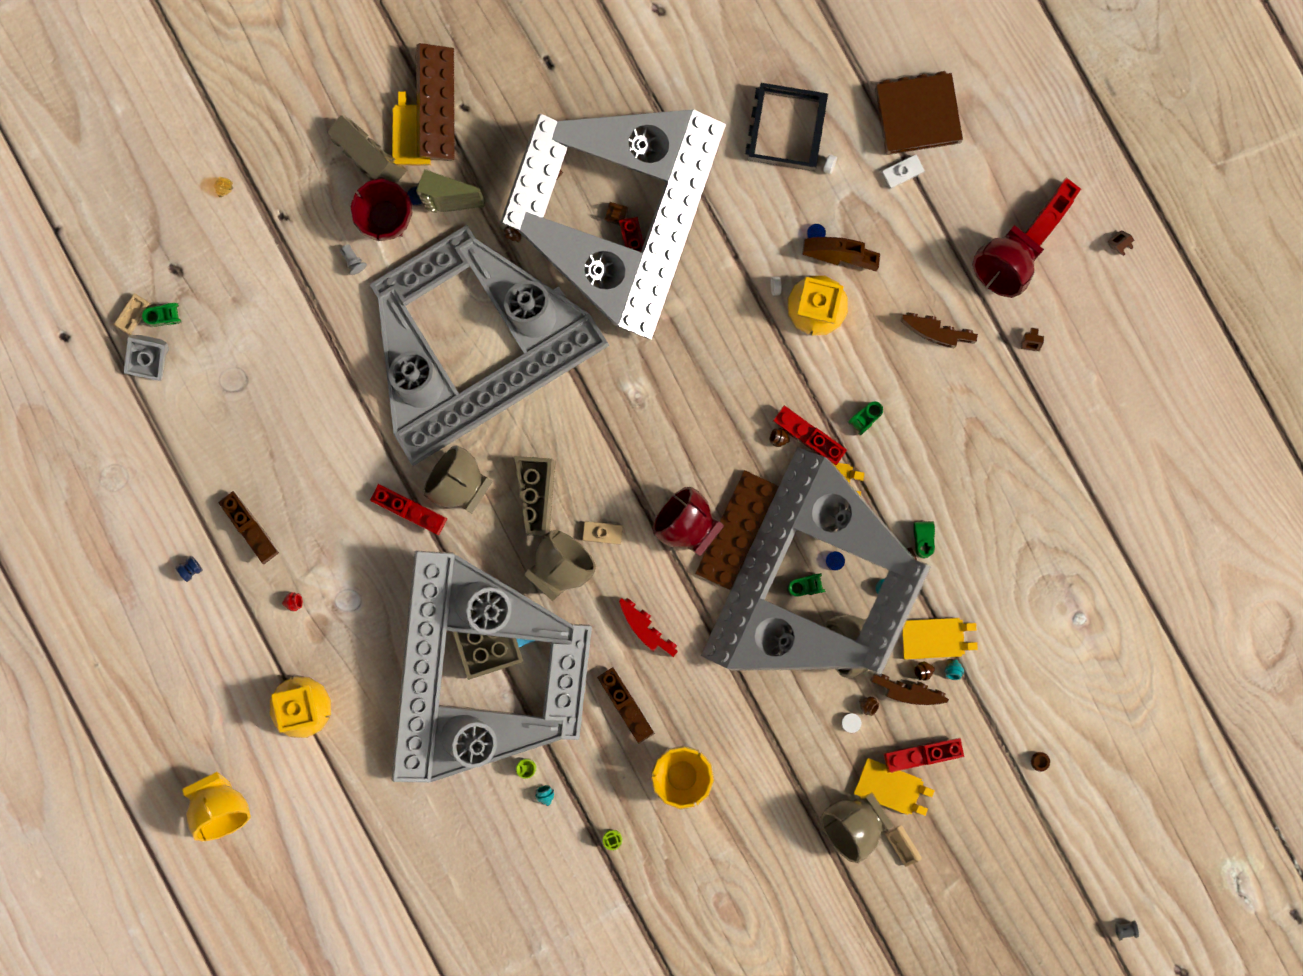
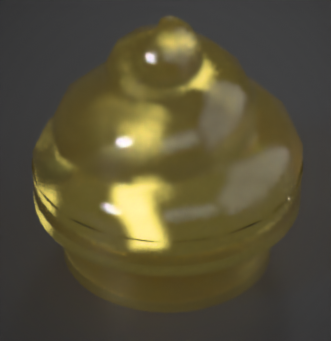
(223, 186)

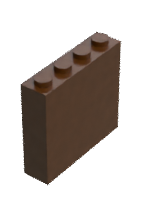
(918, 113)

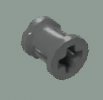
(1127, 930)

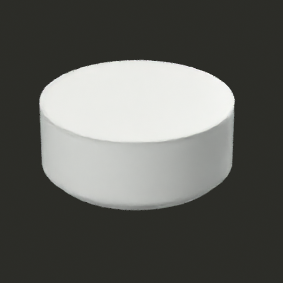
(830, 163)
(776, 287)
(851, 723)

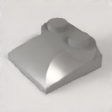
(145, 357)

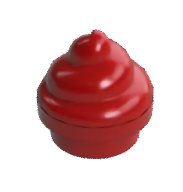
(293, 601)

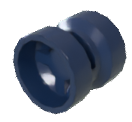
(189, 568)

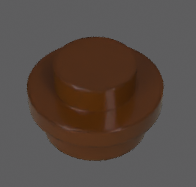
(1040, 761)

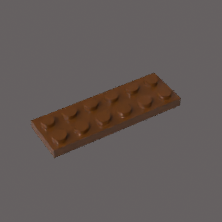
(435, 102)
(740, 527)

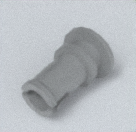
(353, 262)

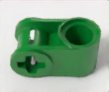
(163, 315)
(865, 418)
(924, 534)
(807, 585)

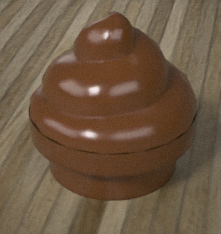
(512, 234)
(779, 437)
(924, 671)
(869, 705)

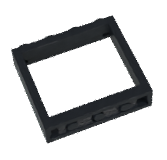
(791, 93)

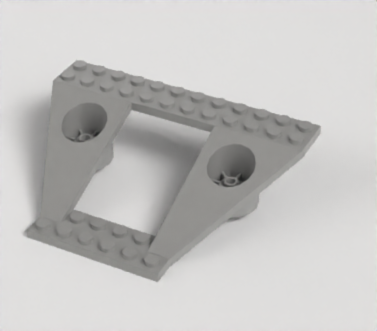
(635, 281)
(435, 411)
(814, 502)
(427, 732)

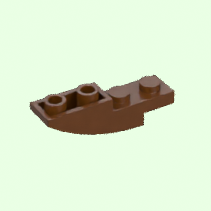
(841, 249)
(930, 330)
(248, 527)
(916, 694)
(625, 705)

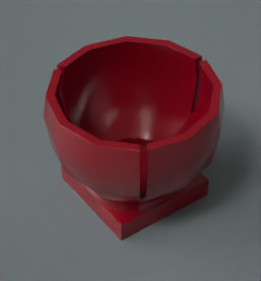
(381, 210)
(1011, 257)
(686, 524)

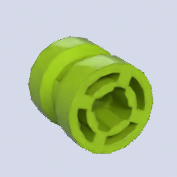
(526, 768)
(610, 837)

